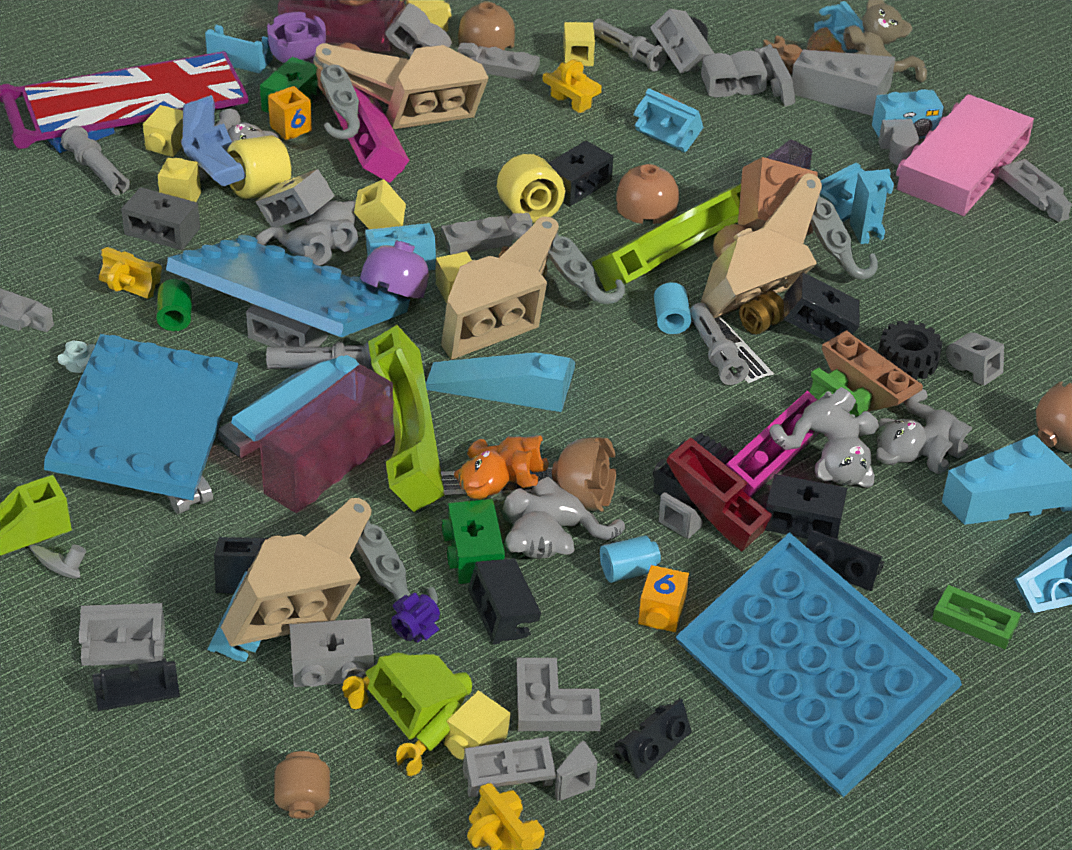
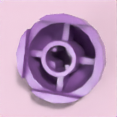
(295, 36)
(397, 270)

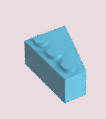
(1008, 482)

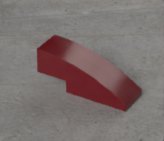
(718, 494)

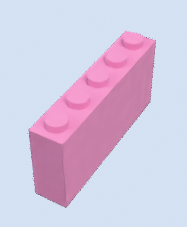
(964, 154)

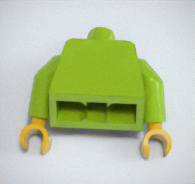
(416, 694)

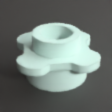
(76, 356)

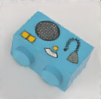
(920, 106)

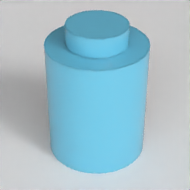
(672, 308)
(629, 558)

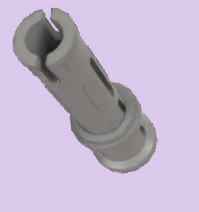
(637, 47)
(88, 153)
(703, 320)
(309, 356)

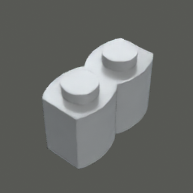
(413, 30)
(734, 74)

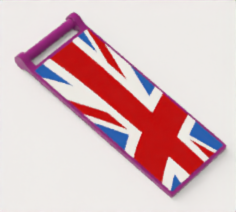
(120, 96)

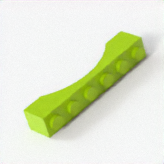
(668, 239)
(415, 464)
(33, 514)

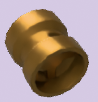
(757, 315)

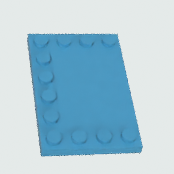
(289, 285)
(143, 417)
(818, 663)

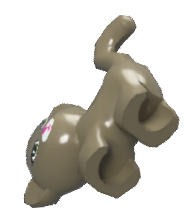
(881, 27)

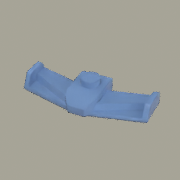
(209, 143)

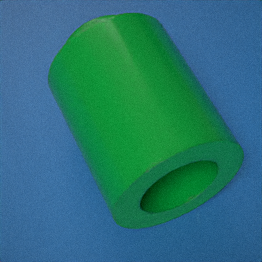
(174, 305)

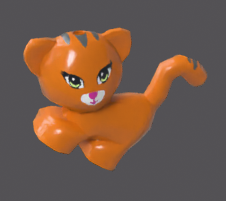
(497, 465)

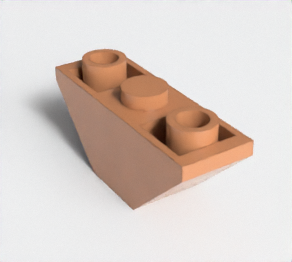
(869, 370)

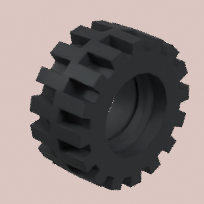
(925, 346)

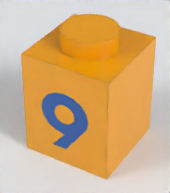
(290, 113)
(663, 598)

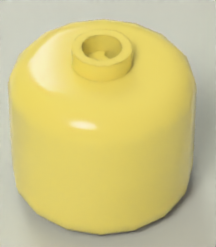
(264, 165)
(530, 186)

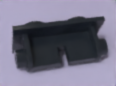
(849, 561)
(125, 688)
(657, 737)

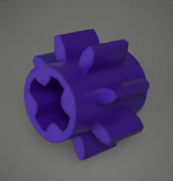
(415, 617)

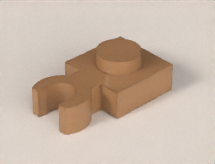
(788, 53)

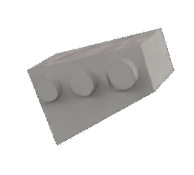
(843, 78)

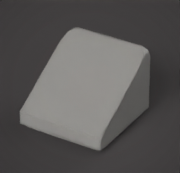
(678, 516)
(576, 773)

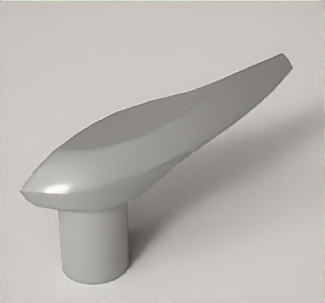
(56, 562)

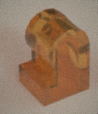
(824, 41)

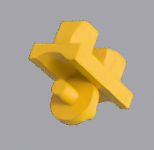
(572, 83)
(129, 273)
(498, 824)

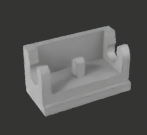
(681, 40)
(121, 634)
(509, 764)

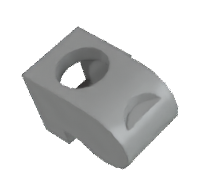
(899, 138)
(978, 355)

